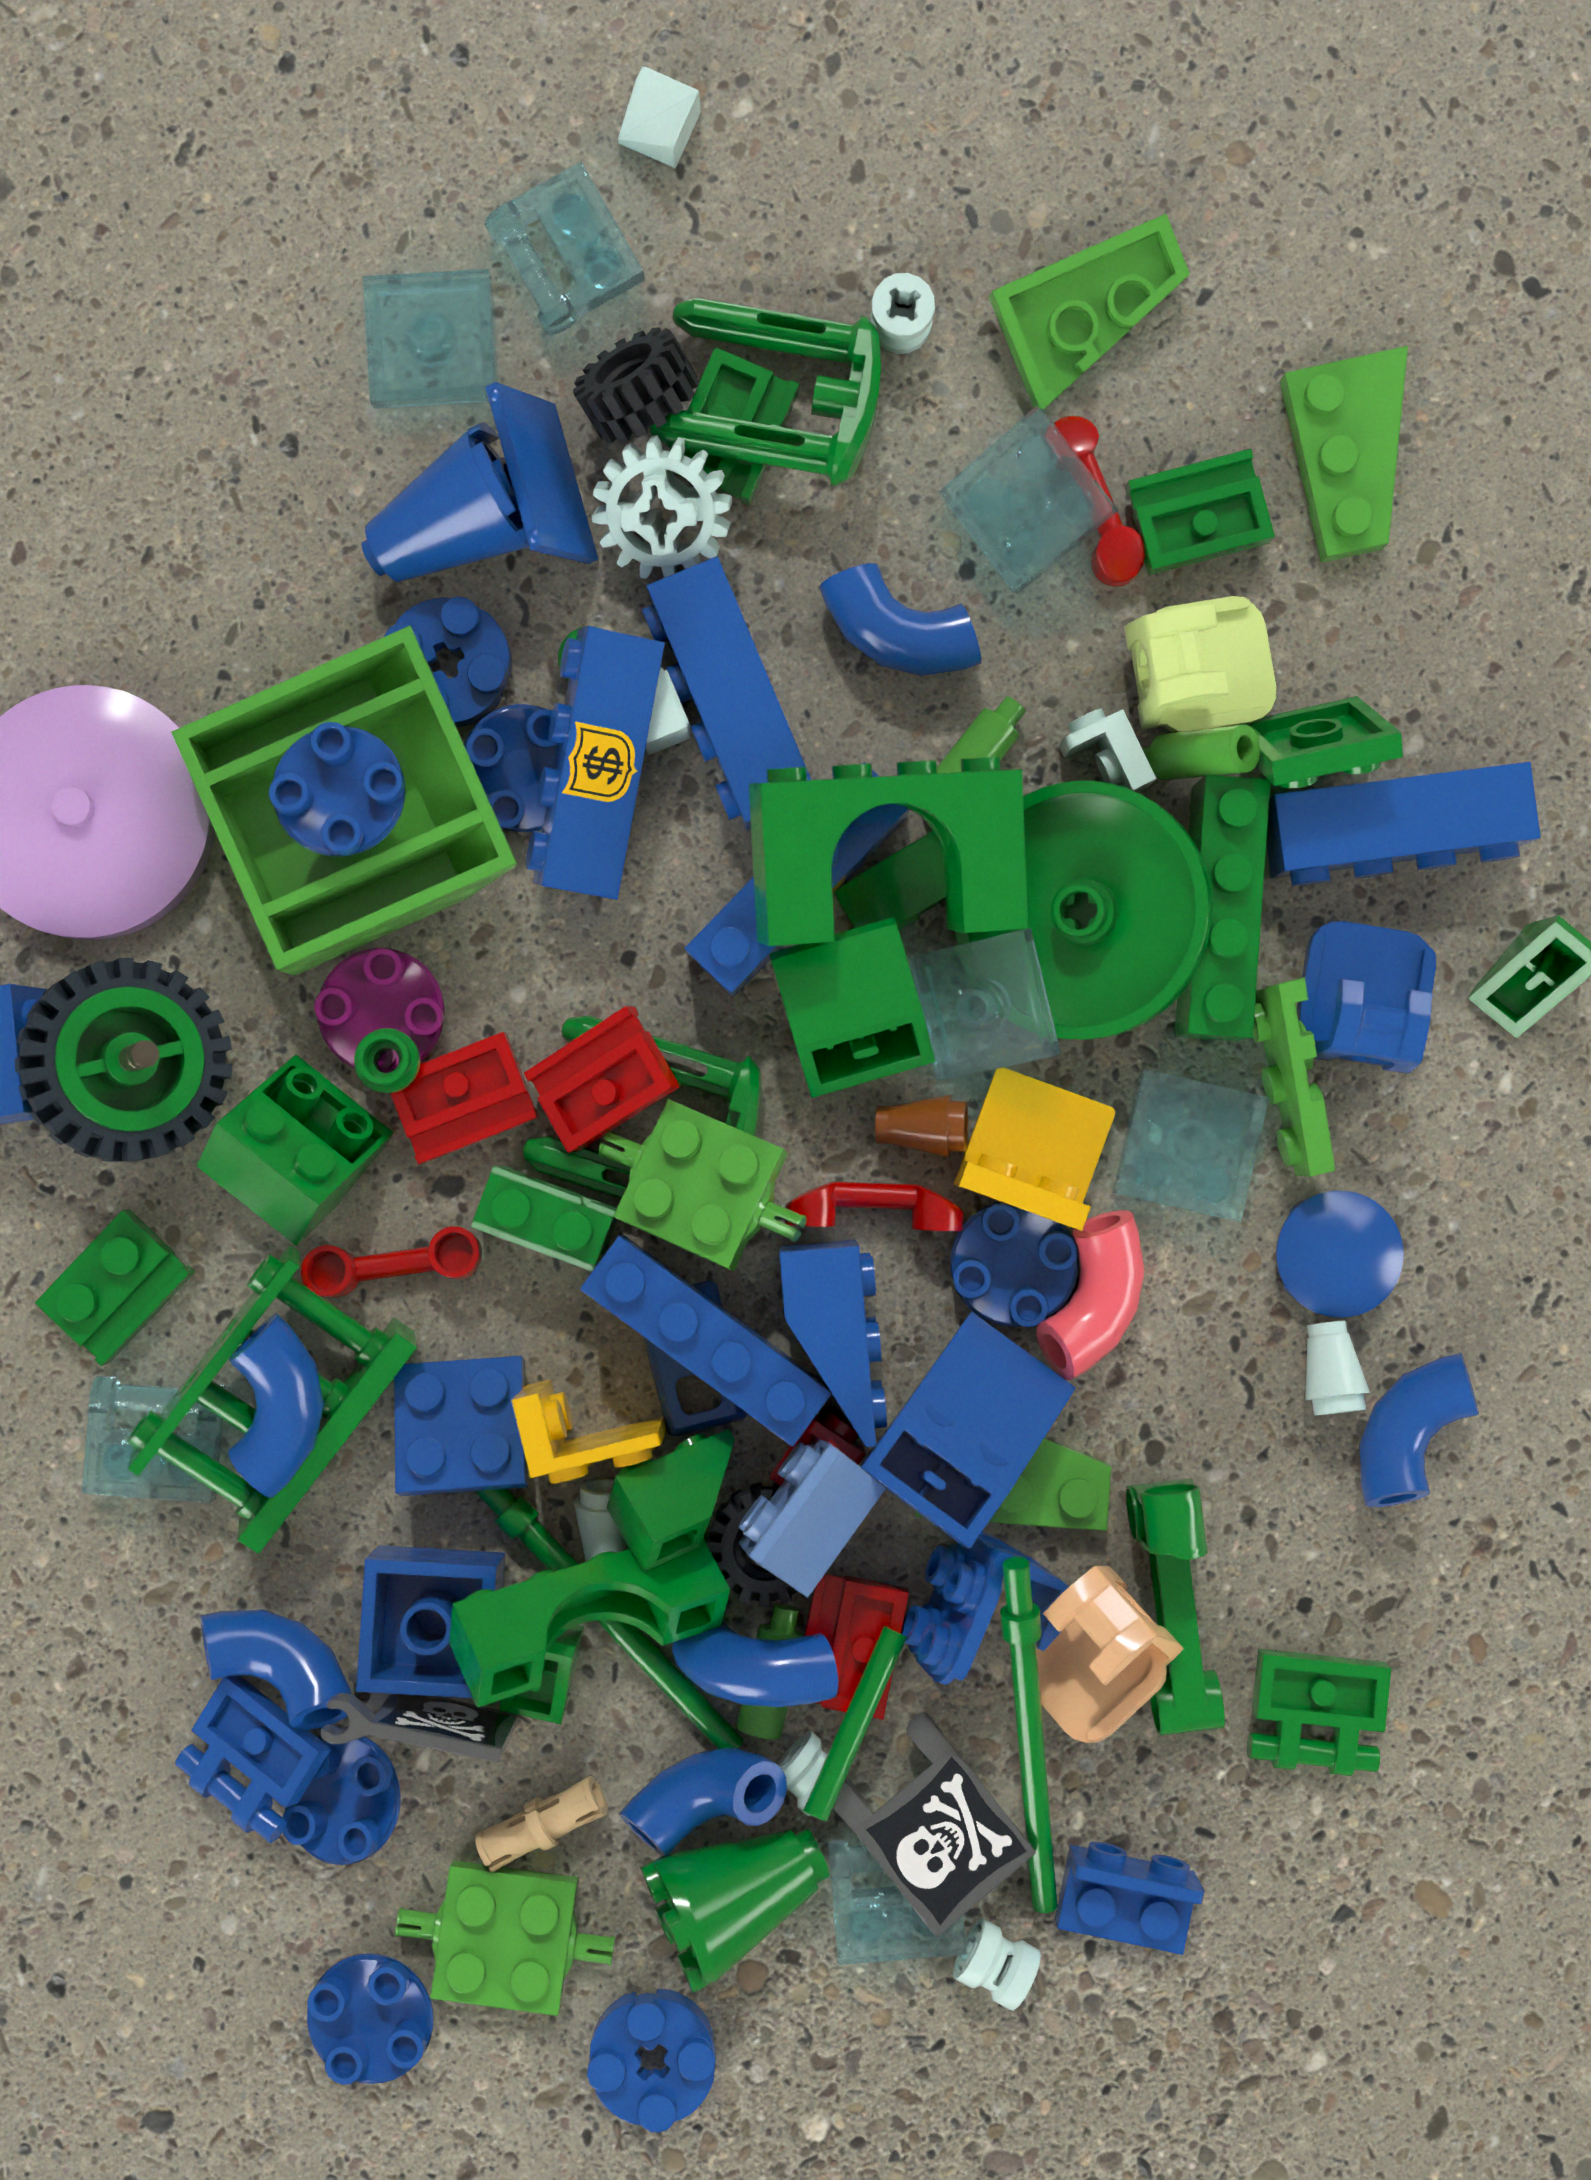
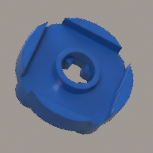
(487, 660)
(652, 2096)

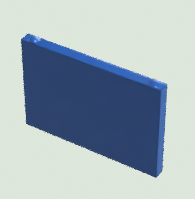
(541, 474)

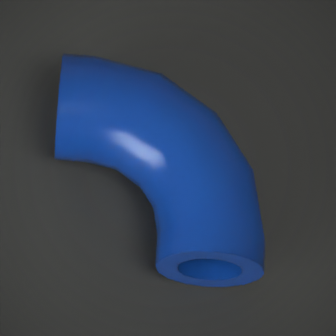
(896, 634)
(286, 1408)
(1404, 1424)
(280, 1653)
(759, 1669)
(705, 1788)

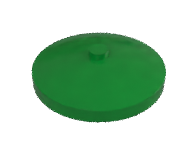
(1111, 906)

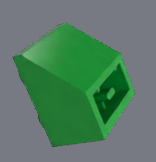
(853, 1007)
(293, 1149)

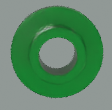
(371, 1049)

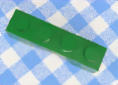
(1231, 834)
(507, 1631)

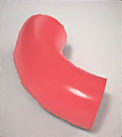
(1104, 1297)

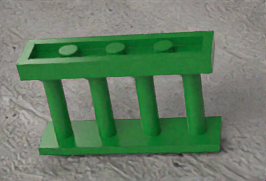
(345, 1403)

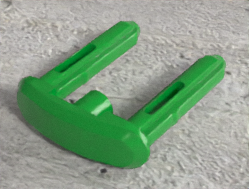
(848, 400)
(725, 1078)

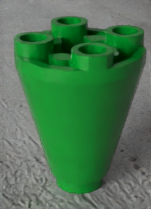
(731, 1897)

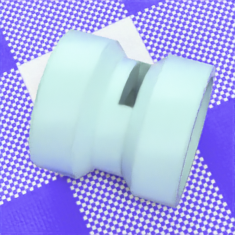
(997, 1964)

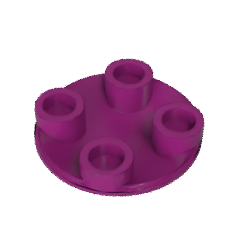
(378, 992)

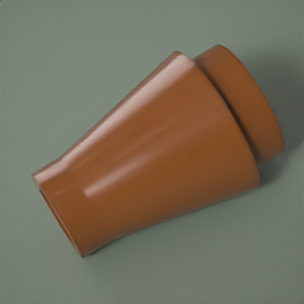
(925, 1125)

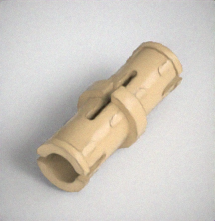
(541, 1823)

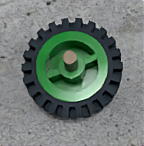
(123, 1060)

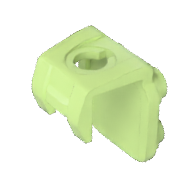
(1202, 665)

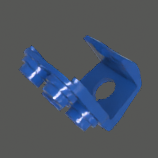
(1368, 994)
(964, 1597)

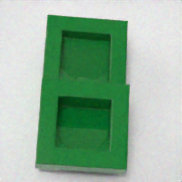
(897, 886)

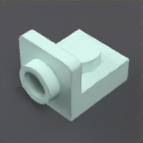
(1121, 755)

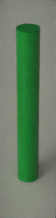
(855, 1724)

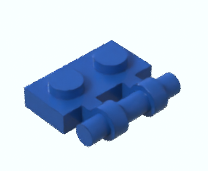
(259, 1741)

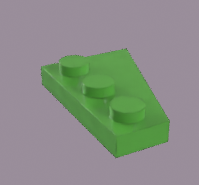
(1084, 304)
(1347, 447)
(1289, 1054)
(1058, 1490)

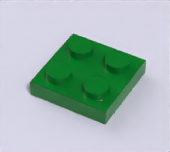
(1324, 741)

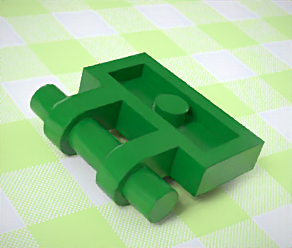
(1320, 1692)

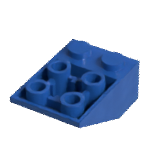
(826, 1312)
(968, 1430)

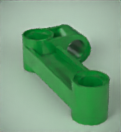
(1170, 1525)

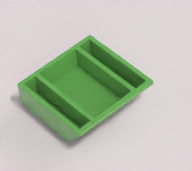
(433, 858)

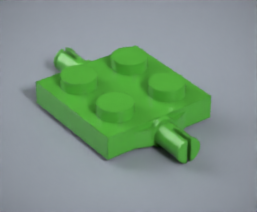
(701, 1185)
(504, 1938)

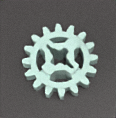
(688, 503)

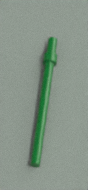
(519, 1519)
(1021, 1630)

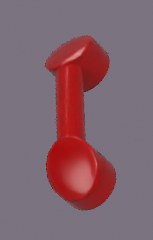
(1121, 548)
(928, 1208)
(336, 1272)

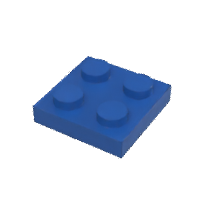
(458, 1426)

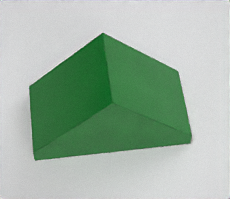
(1534, 974)
(550, 1699)

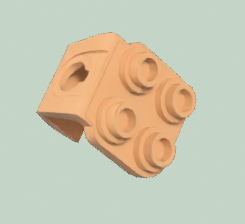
(1103, 1659)

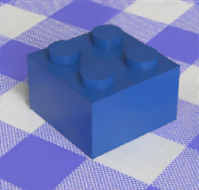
(410, 1613)

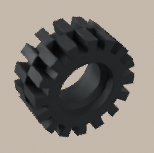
(636, 385)
(723, 1542)

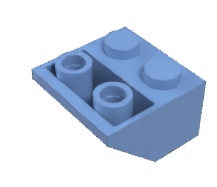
(809, 1514)

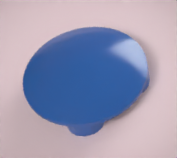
(509, 757)
(338, 790)
(1339, 1253)
(1013, 1265)
(347, 1805)
(369, 2019)

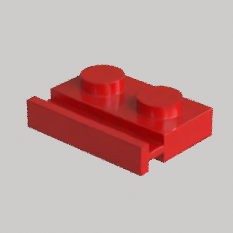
(601, 1079)
(464, 1098)
(851, 1618)

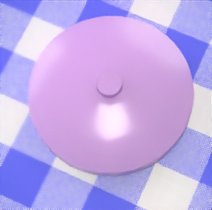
(95, 814)

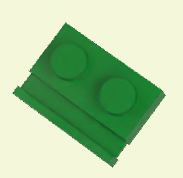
(747, 393)
(1200, 511)
(114, 1287)

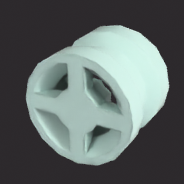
(902, 328)
(802, 1766)

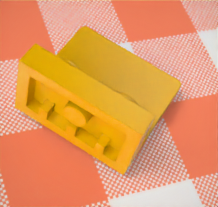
(1035, 1147)
(543, 1427)

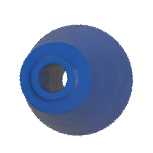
(449, 513)

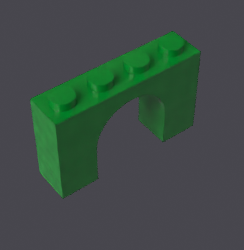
(971, 812)

